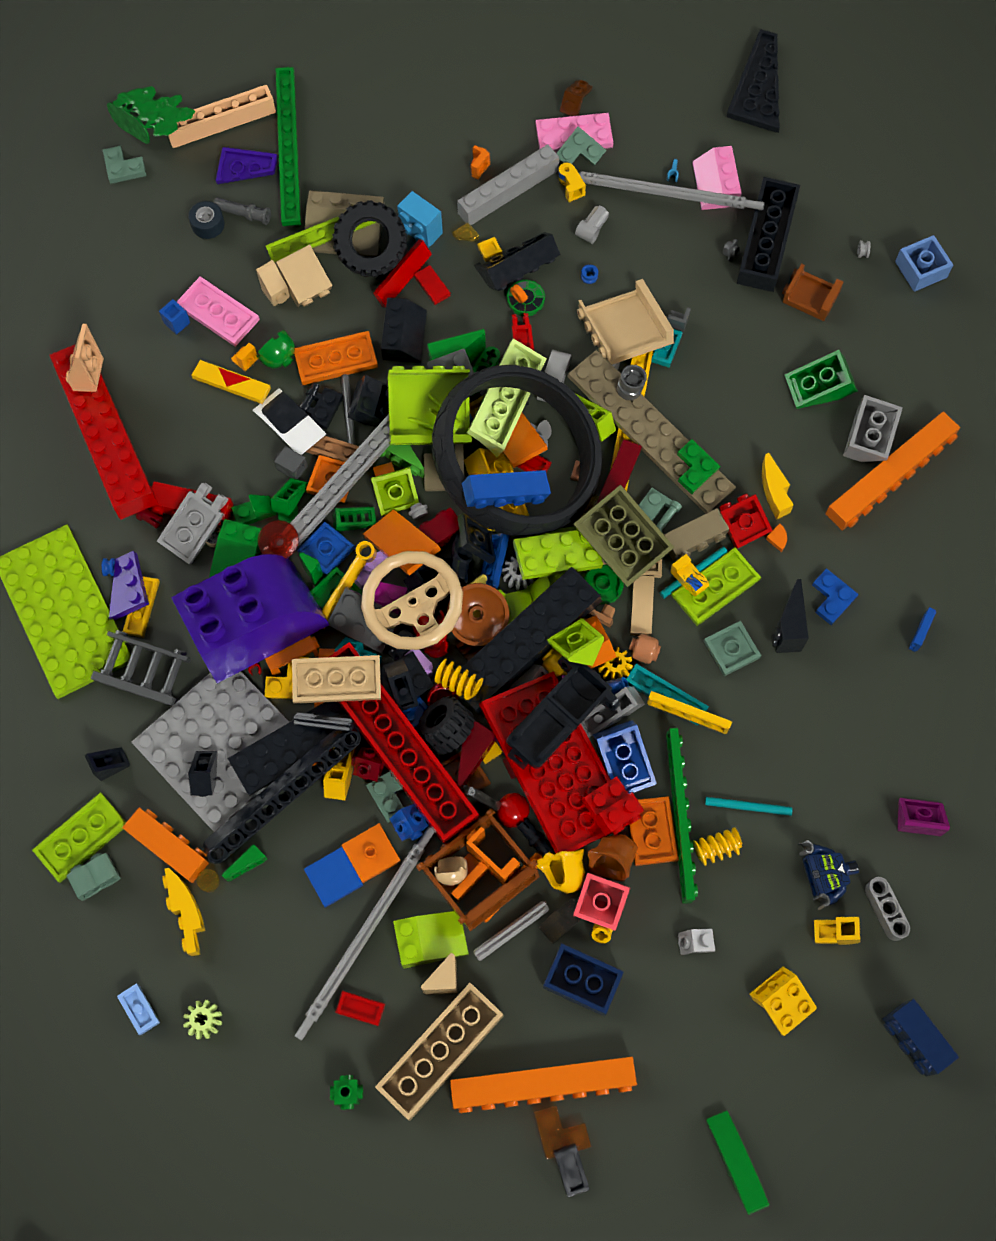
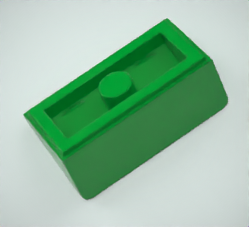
(312, 568)

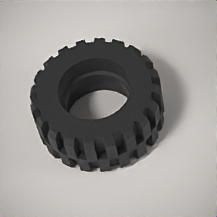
(369, 212)

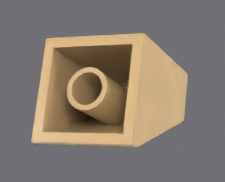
(304, 276)

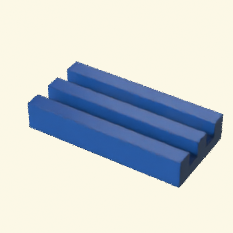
(922, 629)

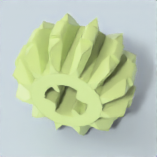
(198, 1028)

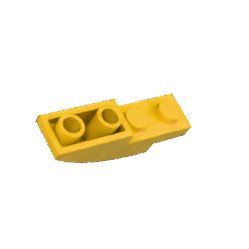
(183, 902)

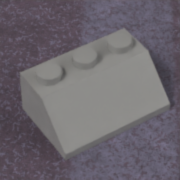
(872, 430)

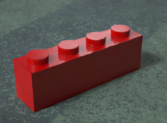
(171, 497)

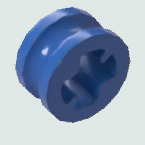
(589, 279)
(108, 566)

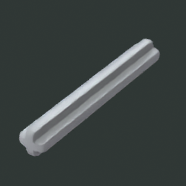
(511, 930)

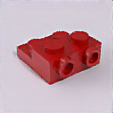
(745, 520)
(612, 807)

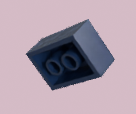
(583, 980)
(919, 1038)

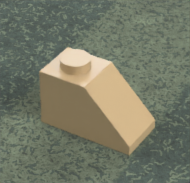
(272, 283)

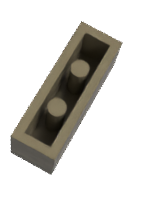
(697, 534)

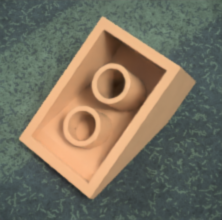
(85, 363)

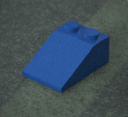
(625, 756)

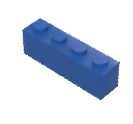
(506, 488)

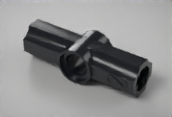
(460, 560)

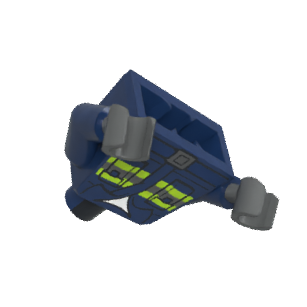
(826, 872)

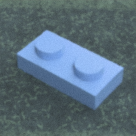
(138, 1009)

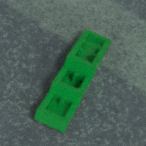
(737, 1162)

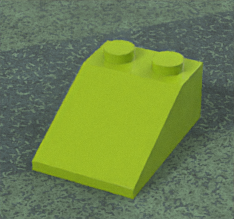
(429, 938)

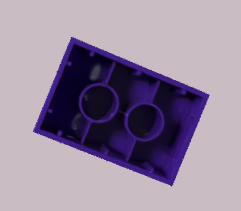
(248, 613)

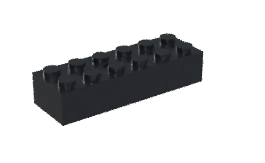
(768, 235)

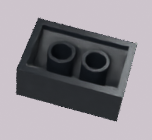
(403, 331)

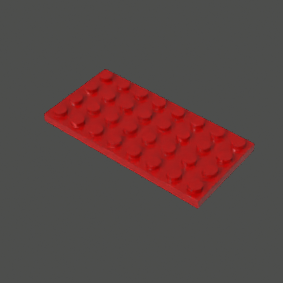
(565, 776)

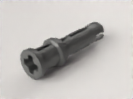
(249, 211)

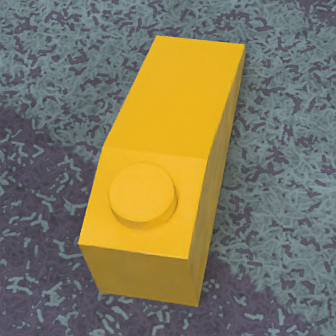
(338, 778)

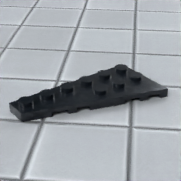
(758, 89)

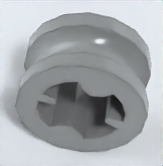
(863, 249)

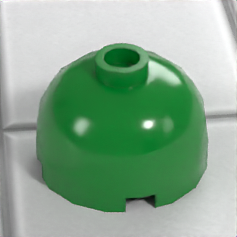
(277, 351)

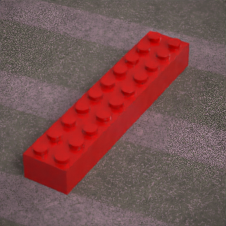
(107, 442)
(410, 761)

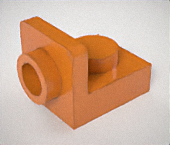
(480, 161)

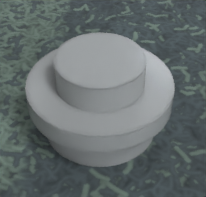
(418, 511)

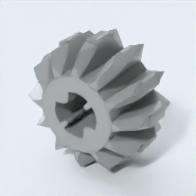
(510, 572)

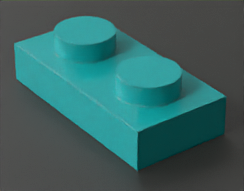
(665, 355)

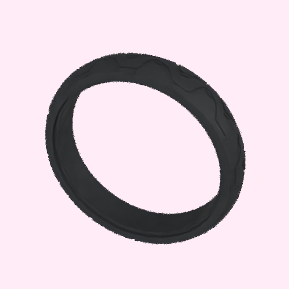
(565, 403)

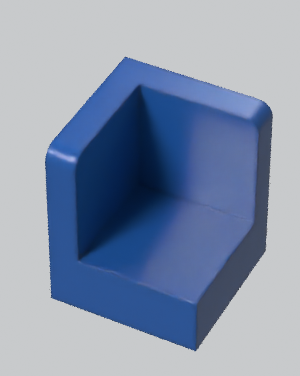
(174, 316)

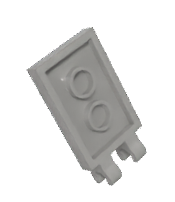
(193, 523)

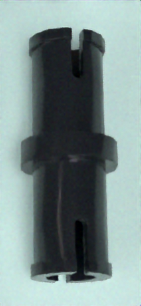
(535, 838)

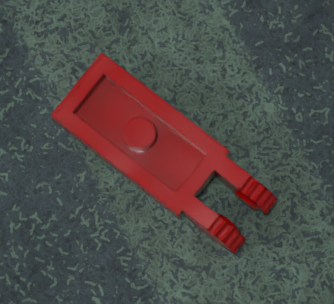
(522, 333)

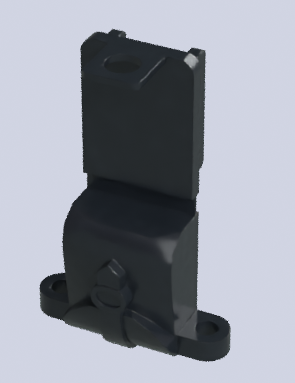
(559, 714)

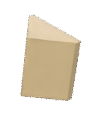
(443, 978)

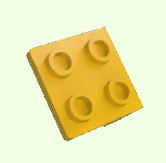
(784, 1000)

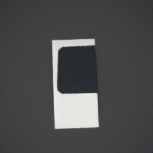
(289, 421)

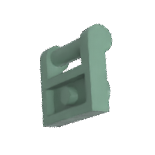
(654, 503)

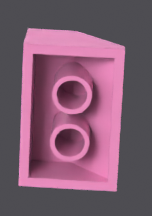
(717, 173)

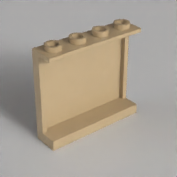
(627, 324)

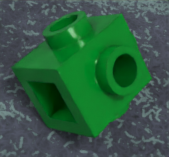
(356, 1092)

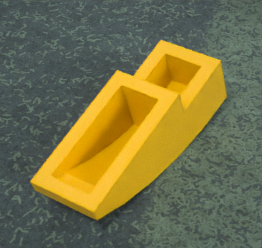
(775, 488)

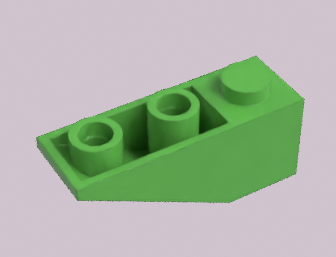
(404, 456)

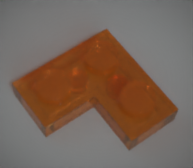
(553, 1134)

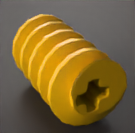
(457, 681)
(718, 846)

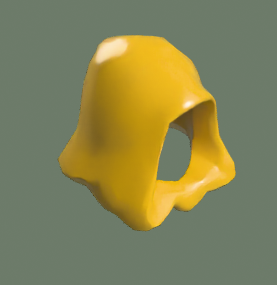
(564, 870)

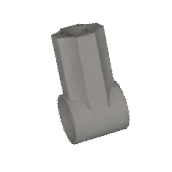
(590, 228)

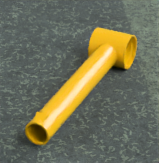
(350, 576)

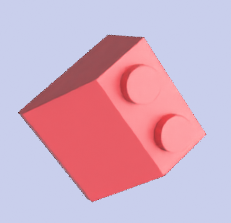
(601, 901)

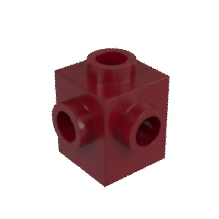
(367, 764)

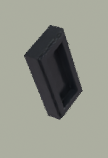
(571, 1170)

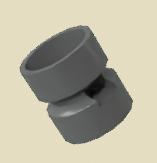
(631, 382)

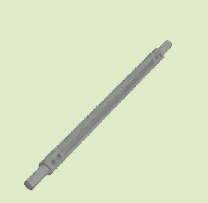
(670, 191)
(364, 934)

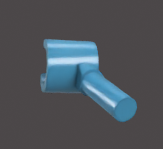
(673, 172)

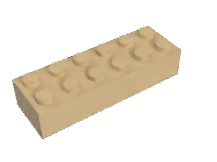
(439, 1051)

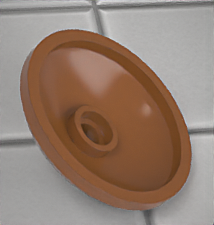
(492, 618)

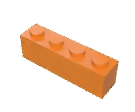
(165, 844)

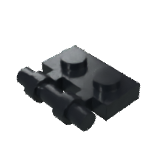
(326, 406)

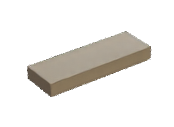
(642, 606)

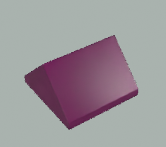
(922, 817)

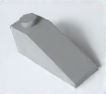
(603, 718)

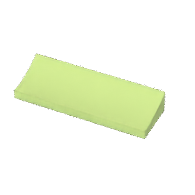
(503, 405)

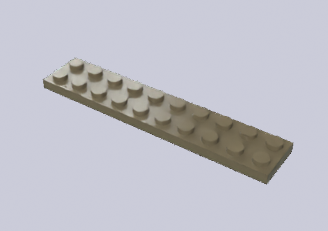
(646, 428)

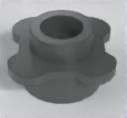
(731, 249)

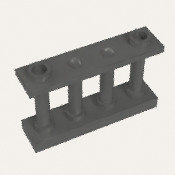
(125, 681)

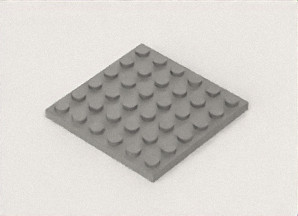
(210, 718)

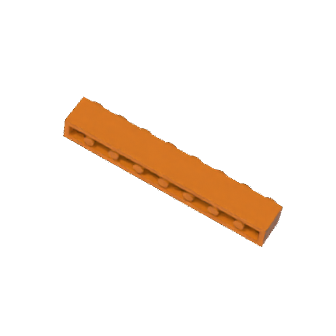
(890, 473)
(543, 1083)

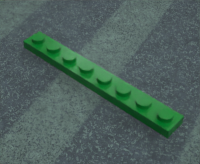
(682, 824)

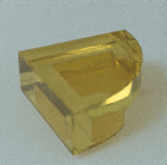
(466, 232)

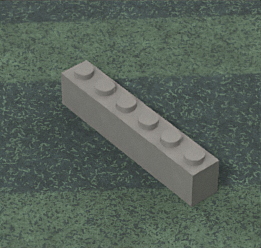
(508, 185)

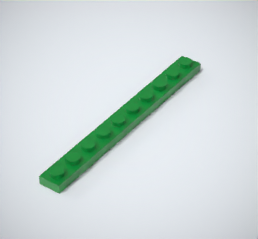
(288, 147)

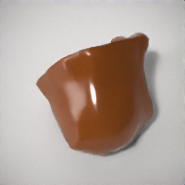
(613, 857)

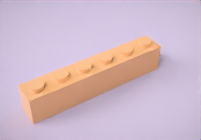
(224, 115)

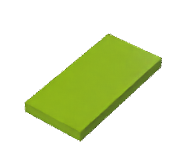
(726, 579)
(79, 837)

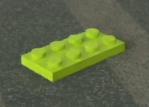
(555, 554)

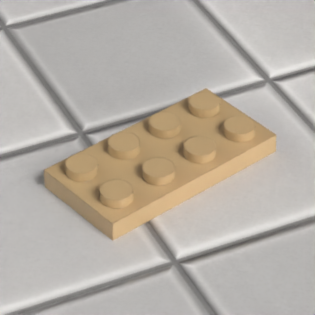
(336, 679)

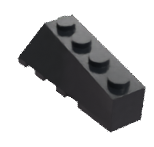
(518, 261)

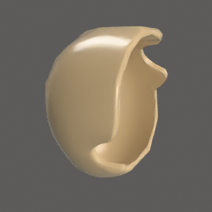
(451, 870)

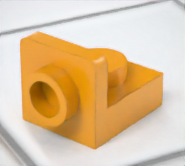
(245, 357)

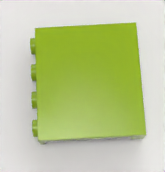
(410, 398)

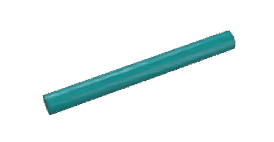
(700, 567)
(750, 806)

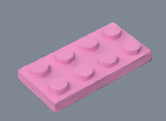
(557, 130)
(218, 311)

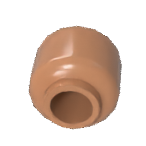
(645, 648)

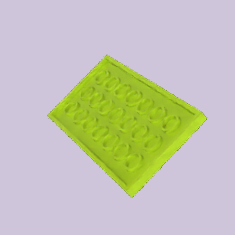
(61, 610)

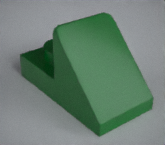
(253, 511)

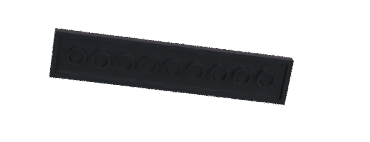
(275, 753)

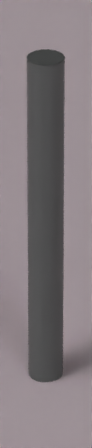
(347, 403)

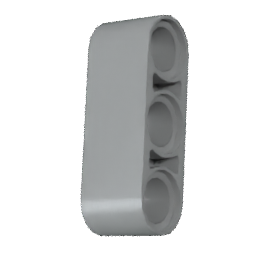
(558, 366)
(887, 920)

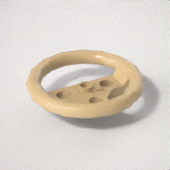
(445, 582)

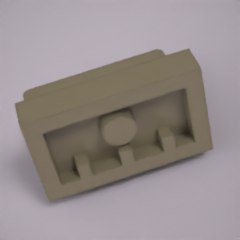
(431, 477)

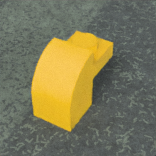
(839, 931)

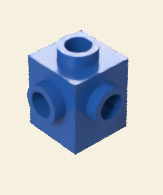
(409, 823)

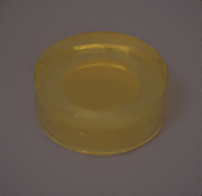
(208, 880)

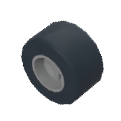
(206, 219)

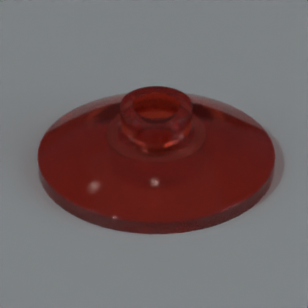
(278, 531)

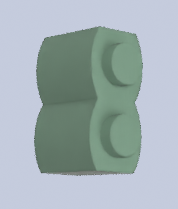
(93, 876)

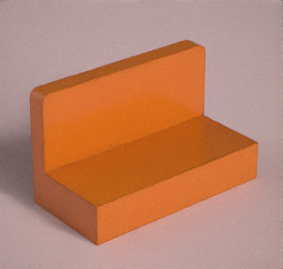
(476, 871)

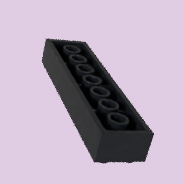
(526, 637)

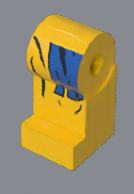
(572, 181)
(689, 576)

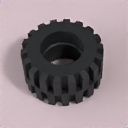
(445, 724)

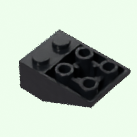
(369, 402)

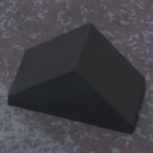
(107, 762)

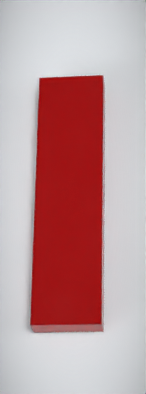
(403, 272)

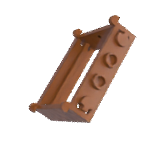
(502, 894)

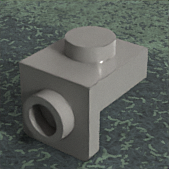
(696, 941)

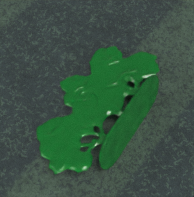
(153, 111)

